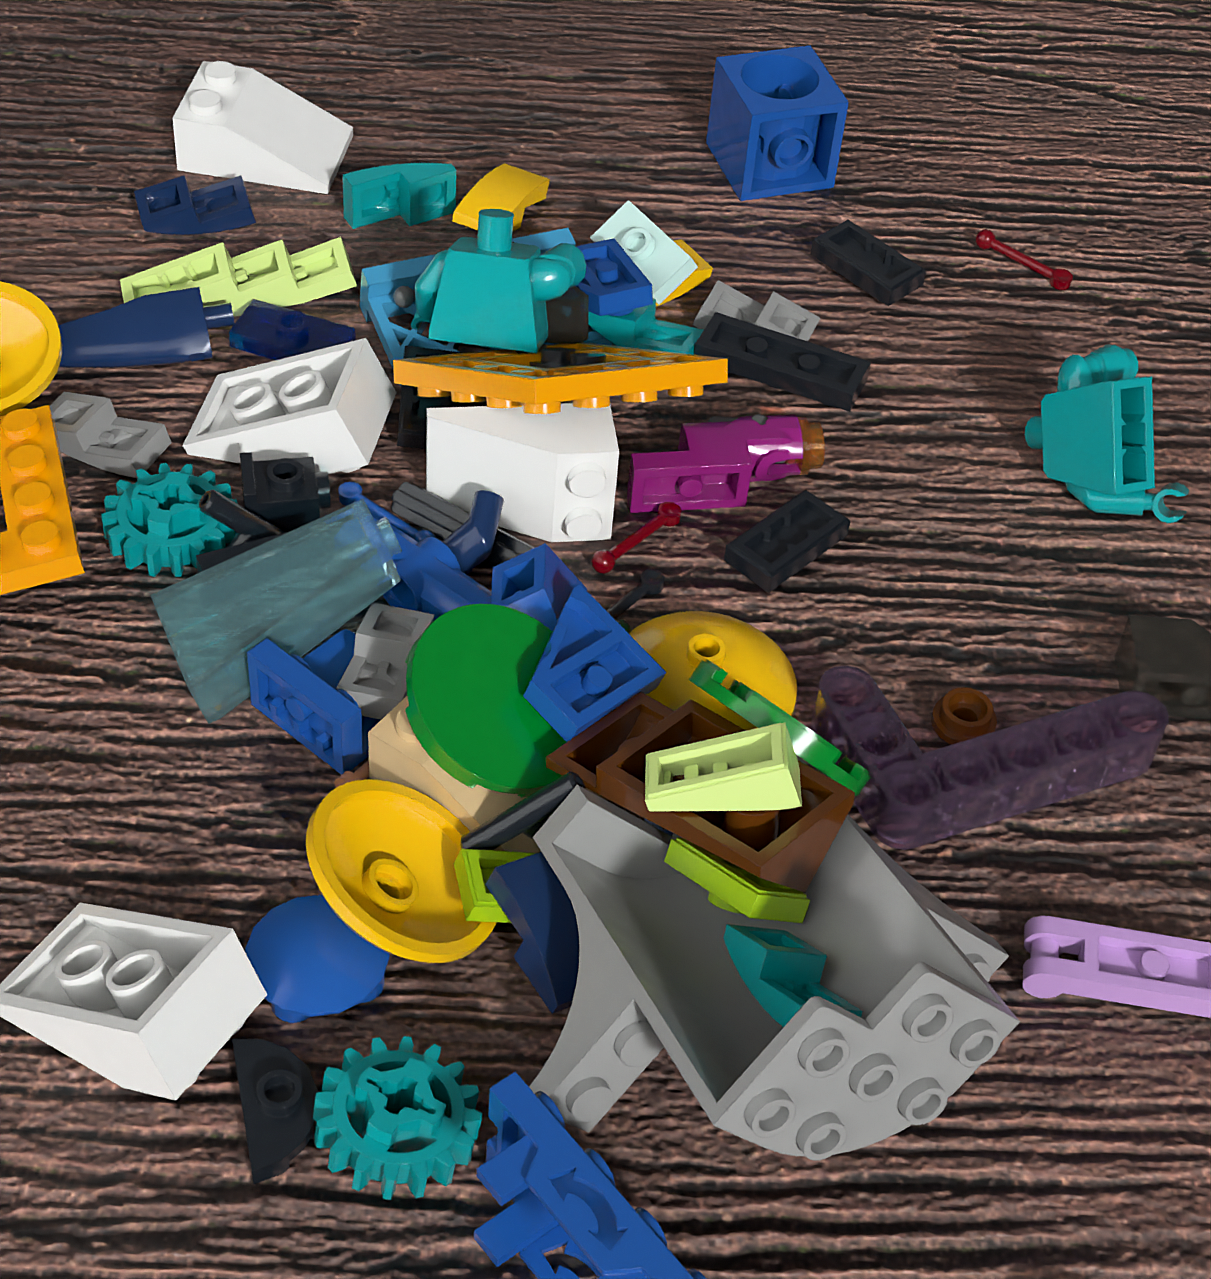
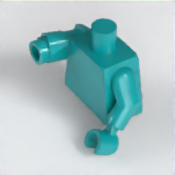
(493, 288)
(1102, 435)

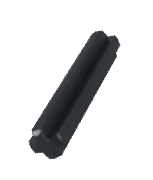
(443, 518)

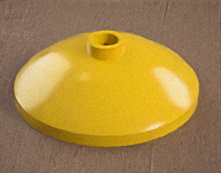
(27, 347)
(741, 650)
(390, 870)

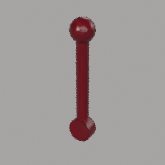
(1059, 278)
(668, 515)

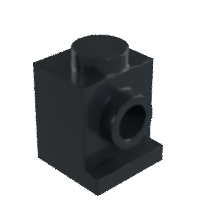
(284, 490)

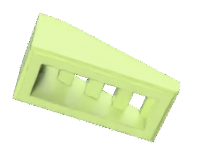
(726, 773)

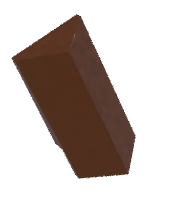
(767, 843)

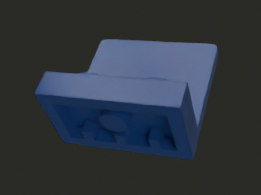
(305, 702)

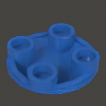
(313, 961)

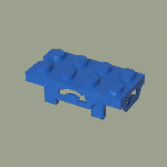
(561, 1198)

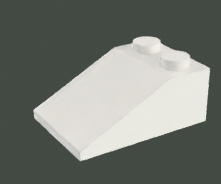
(256, 129)
(297, 407)
(547, 467)
(134, 995)

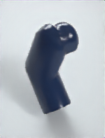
(475, 538)

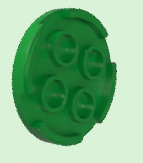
(469, 700)
(763, 713)

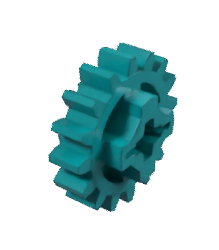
(161, 519)
(398, 1117)

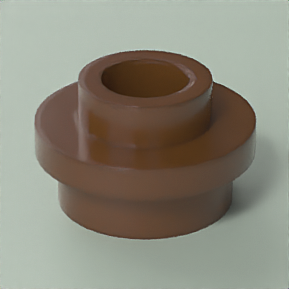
(963, 715)

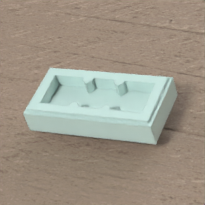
(649, 248)

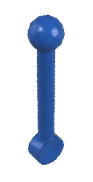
(351, 492)

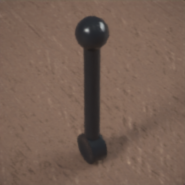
(650, 583)

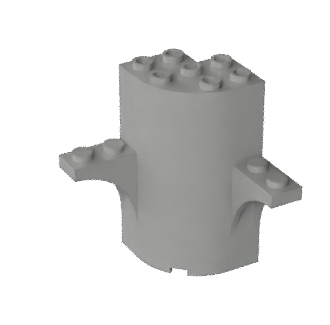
(664, 979)

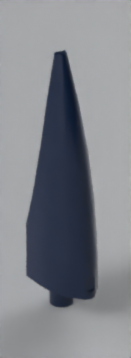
(144, 332)

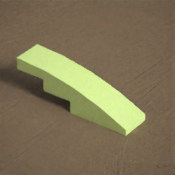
(260, 274)

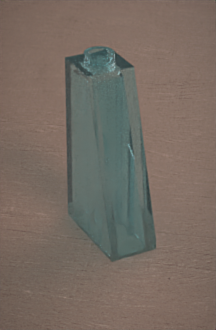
(284, 591)

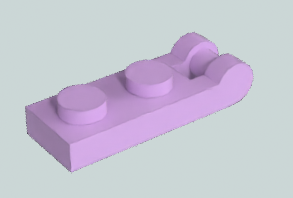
(1117, 965)

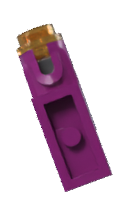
(721, 460)

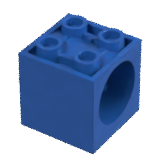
(776, 122)

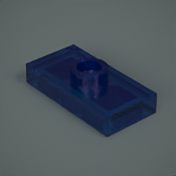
(284, 332)

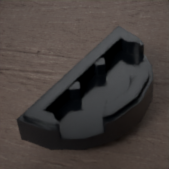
(275, 1104)

